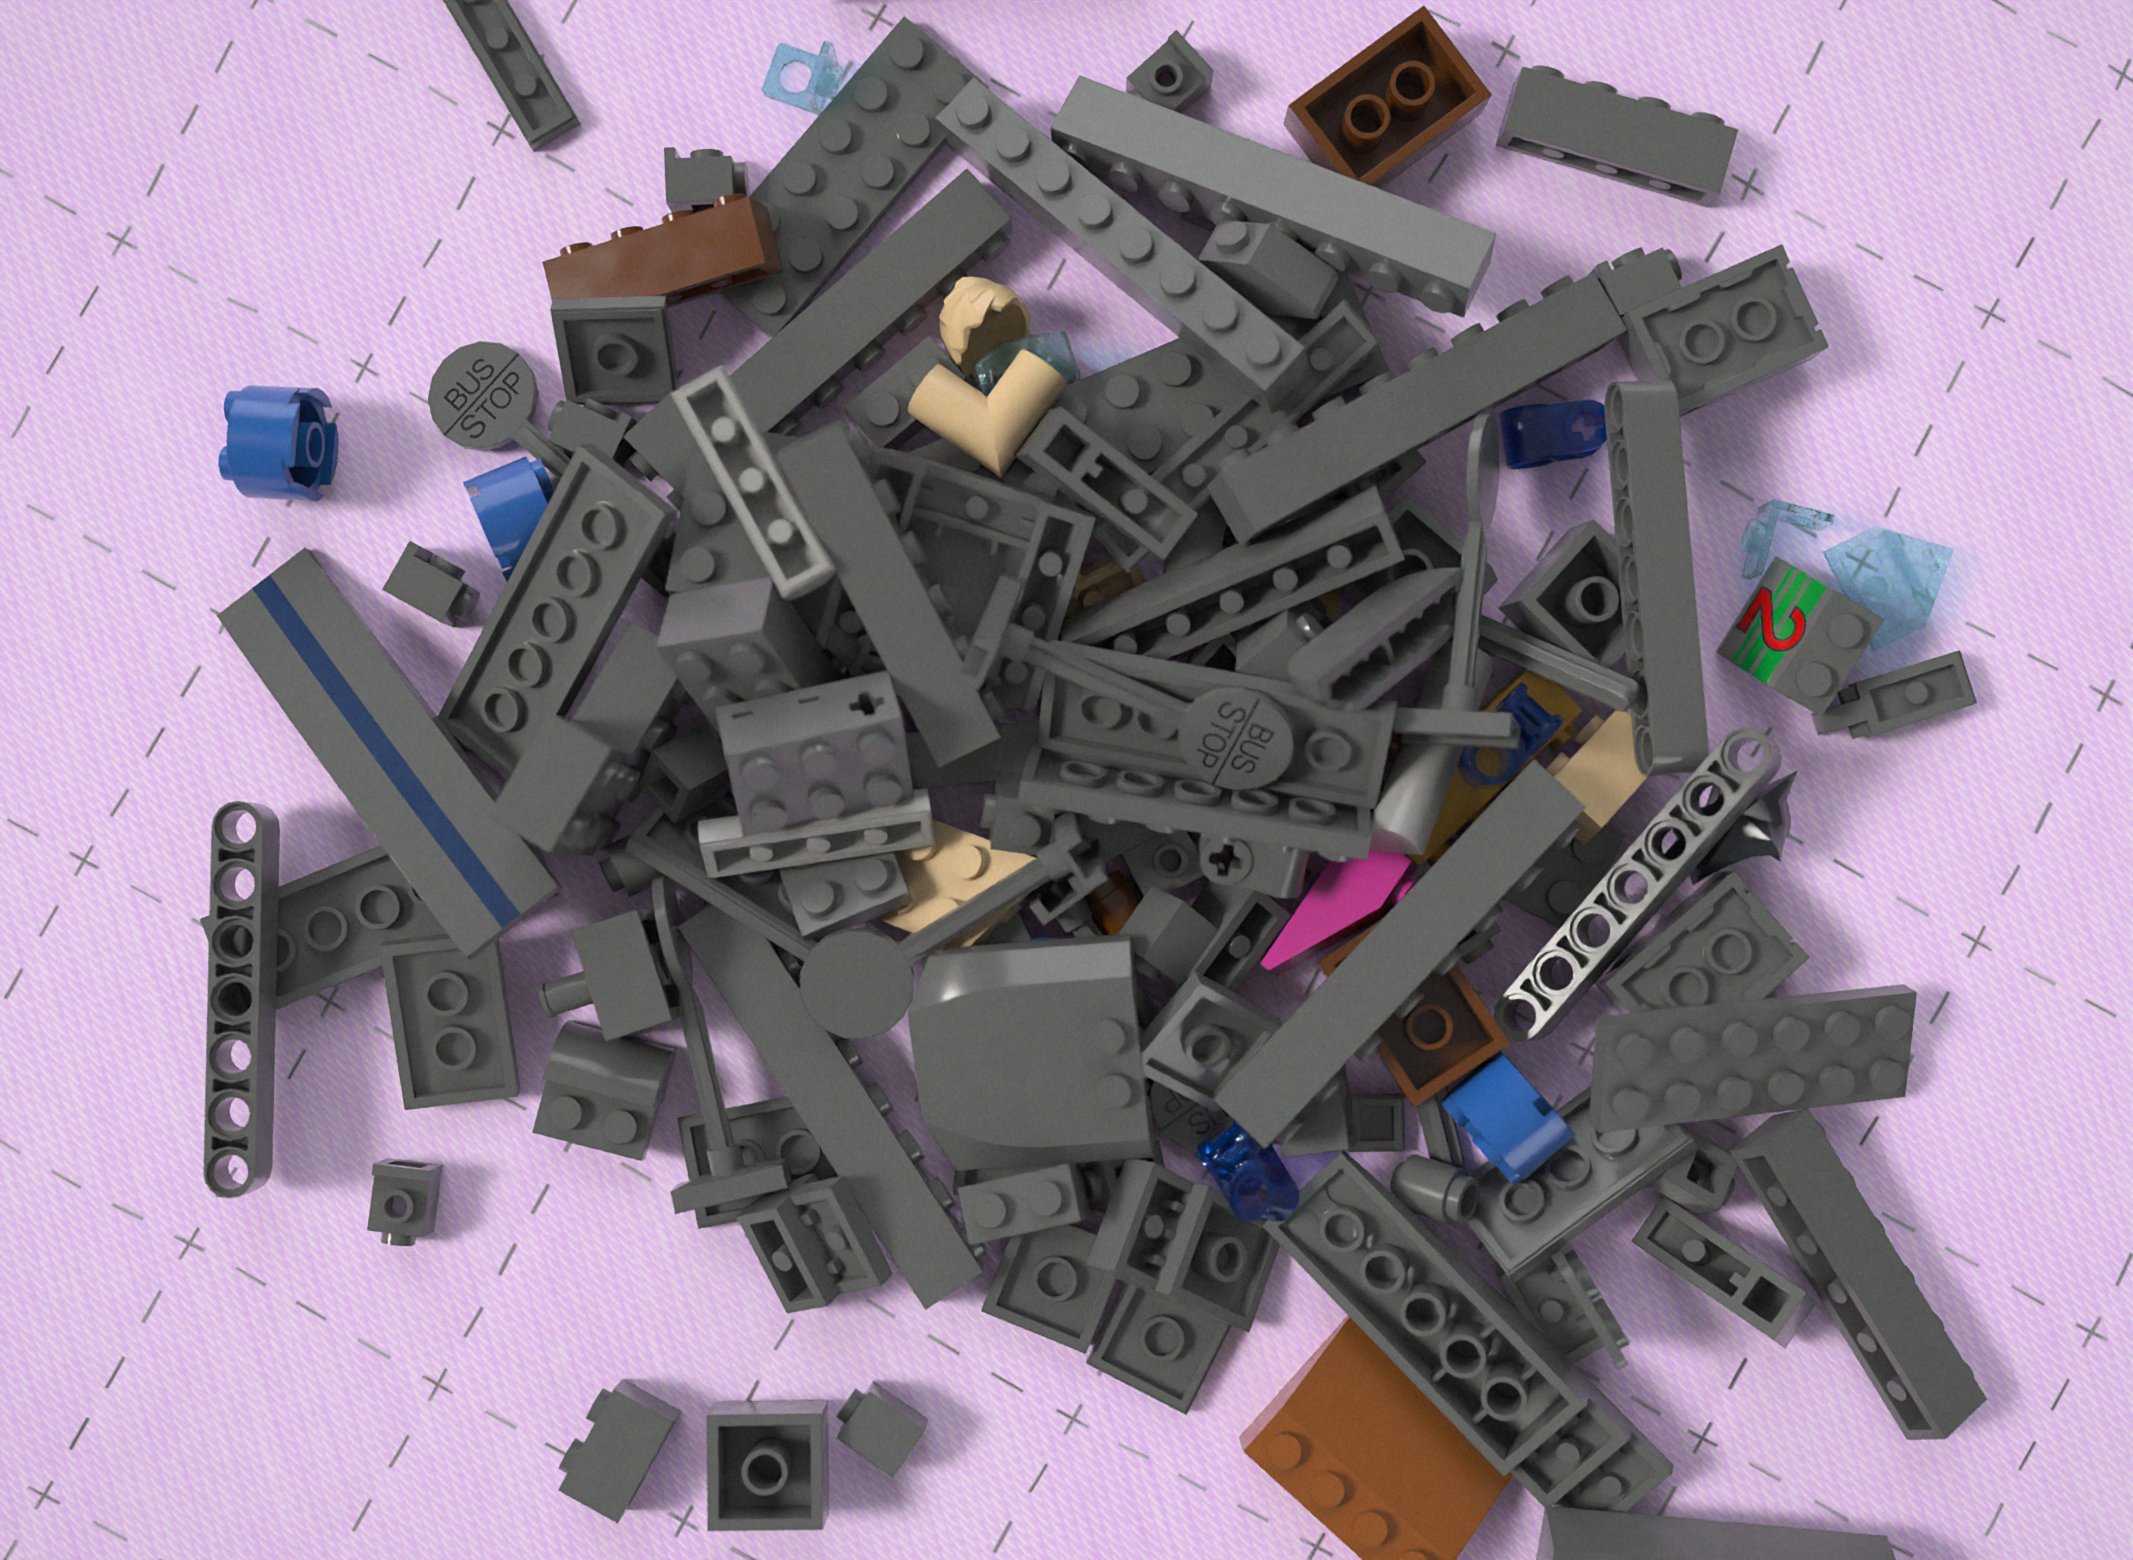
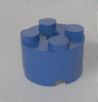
(279, 442)
(510, 506)
(1507, 1118)

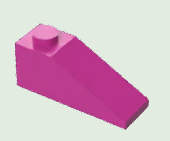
(1340, 904)

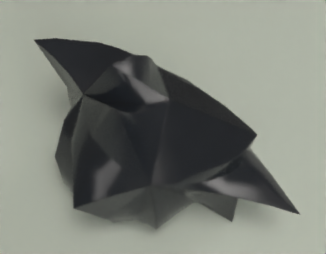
(1755, 833)

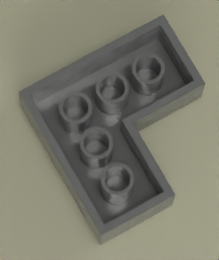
(589, 765)

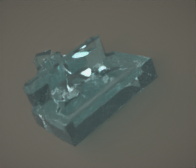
(1891, 577)

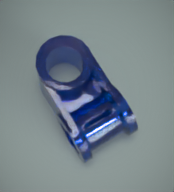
(1543, 433)
(1536, 730)
(1240, 1170)

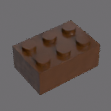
(1388, 104)
(1438, 1037)

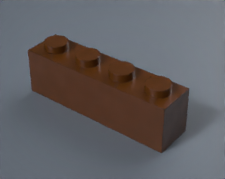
(677, 259)

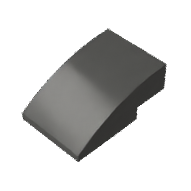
(1184, 1245)

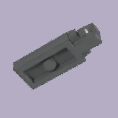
(1900, 698)

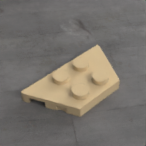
(948, 876)

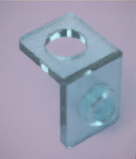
(822, 84)
(1050, 347)
(1759, 532)

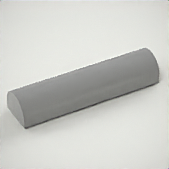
(754, 484)
(1421, 771)
(848, 835)

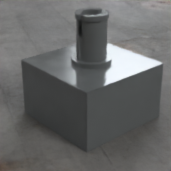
(620, 975)

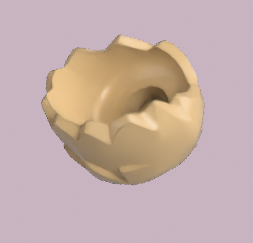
(977, 318)

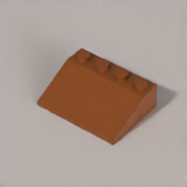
(1373, 1455)

